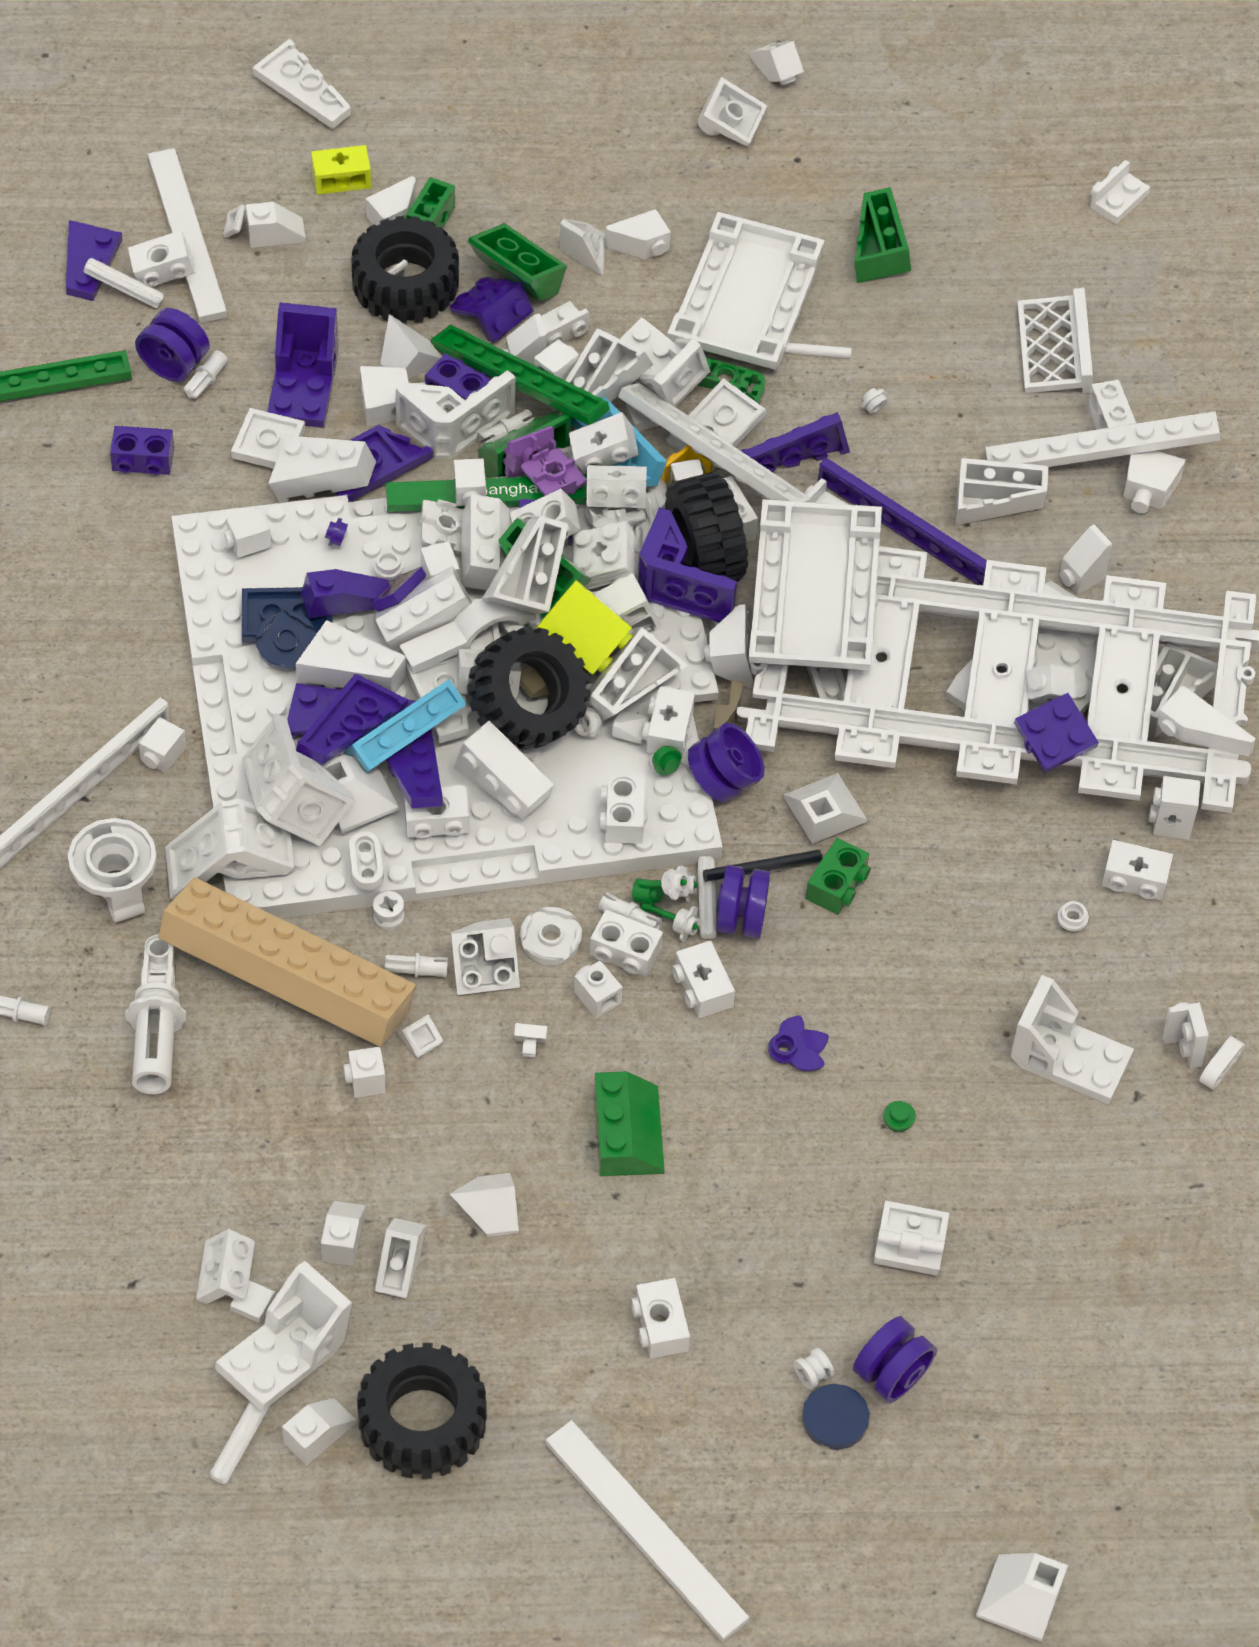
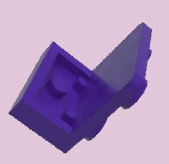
(496, 304)

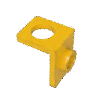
(685, 455)

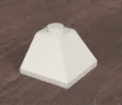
(730, 647)

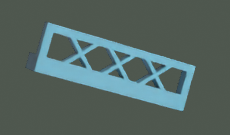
(647, 457)
(407, 726)

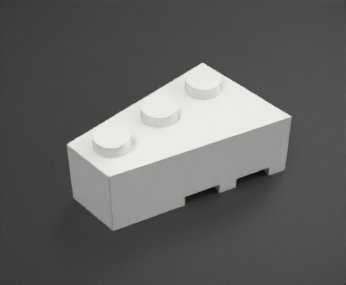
(998, 489)

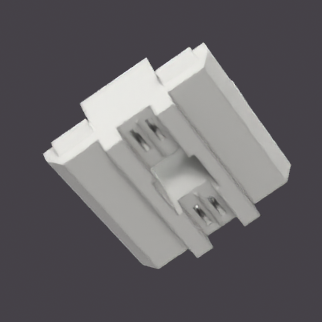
(604, 515)
(434, 516)

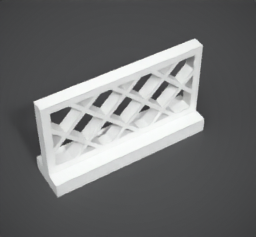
(1080, 343)

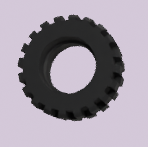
(405, 296)
(709, 524)
(560, 671)
(414, 1371)

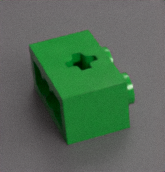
(434, 202)

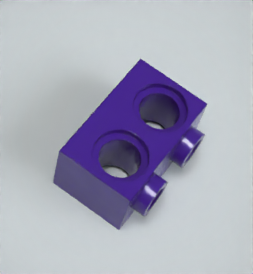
(457, 376)
(142, 450)

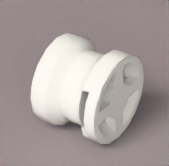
(386, 918)
(813, 1368)

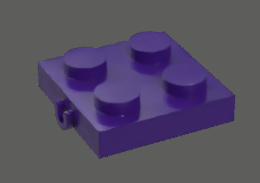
(1056, 732)

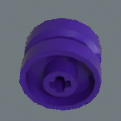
(172, 344)
(726, 762)
(742, 901)
(894, 1359)

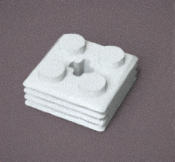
(604, 553)

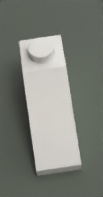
(1200, 724)

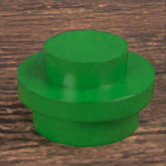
(666, 760)
(899, 1116)

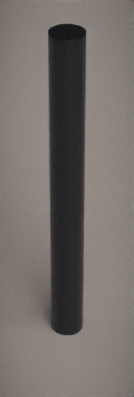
(767, 864)

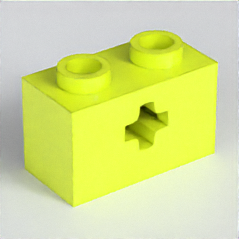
(341, 169)

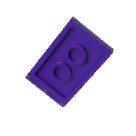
(304, 362)
(676, 585)

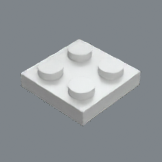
(263, 437)

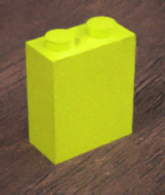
(588, 626)

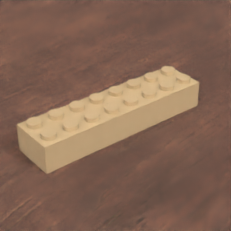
(287, 961)

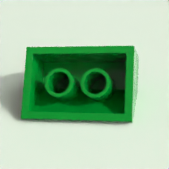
(519, 260)
(494, 453)
(627, 1125)

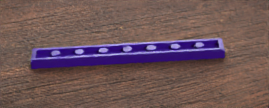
(904, 522)

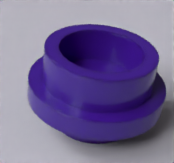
(336, 532)

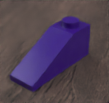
(340, 592)

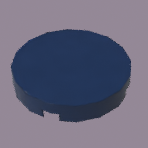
(284, 639)
(835, 1416)

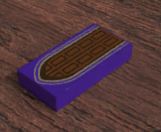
(399, 589)

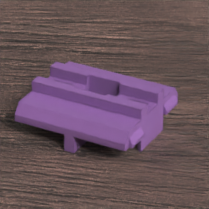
(524, 447)
(565, 475)

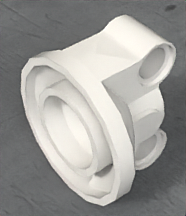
(110, 847)

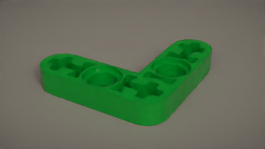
(741, 379)

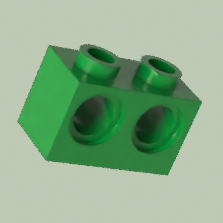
(833, 874)

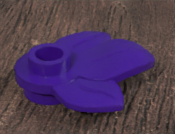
(802, 1045)

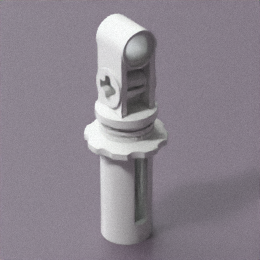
(155, 1011)

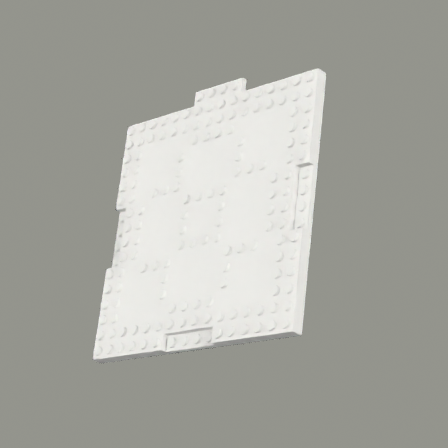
(502, 850)

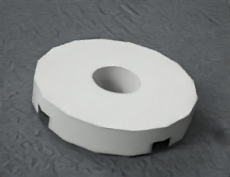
(550, 951)

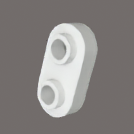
(366, 862)

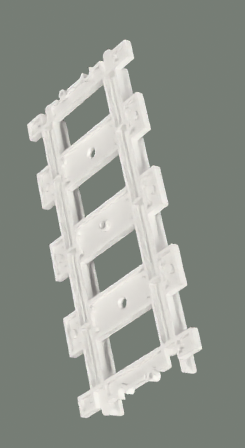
(1008, 614)

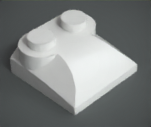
(731, 113)

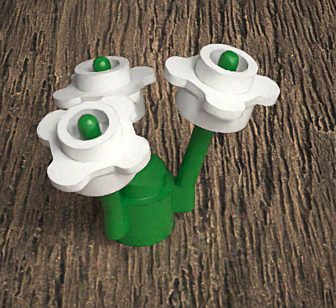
(674, 884)

